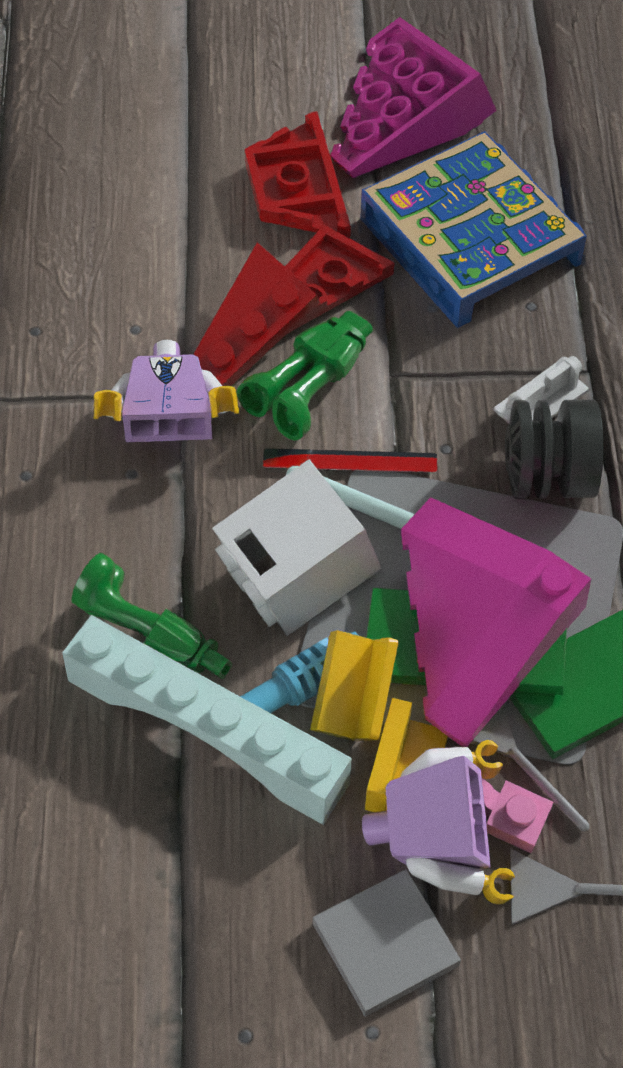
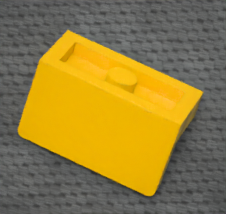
(354, 686)
(399, 747)

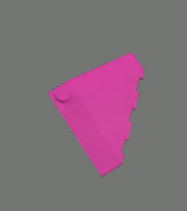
(408, 100)
(482, 612)

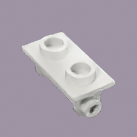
(553, 385)

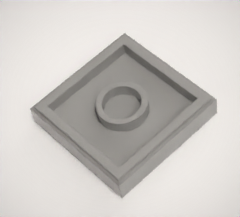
(386, 942)

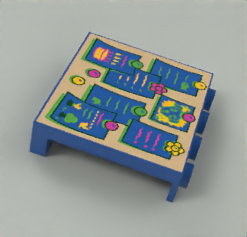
(469, 224)

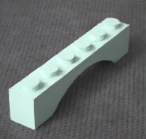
(277, 754)

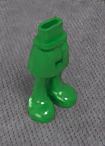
(328, 356)
(168, 633)

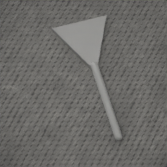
(500, 732)
(541, 888)

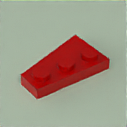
(336, 269)
(253, 317)

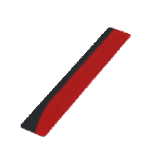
(351, 460)

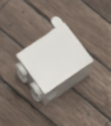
(309, 536)

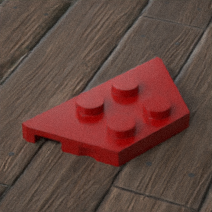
(297, 179)

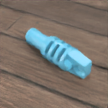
(292, 680)

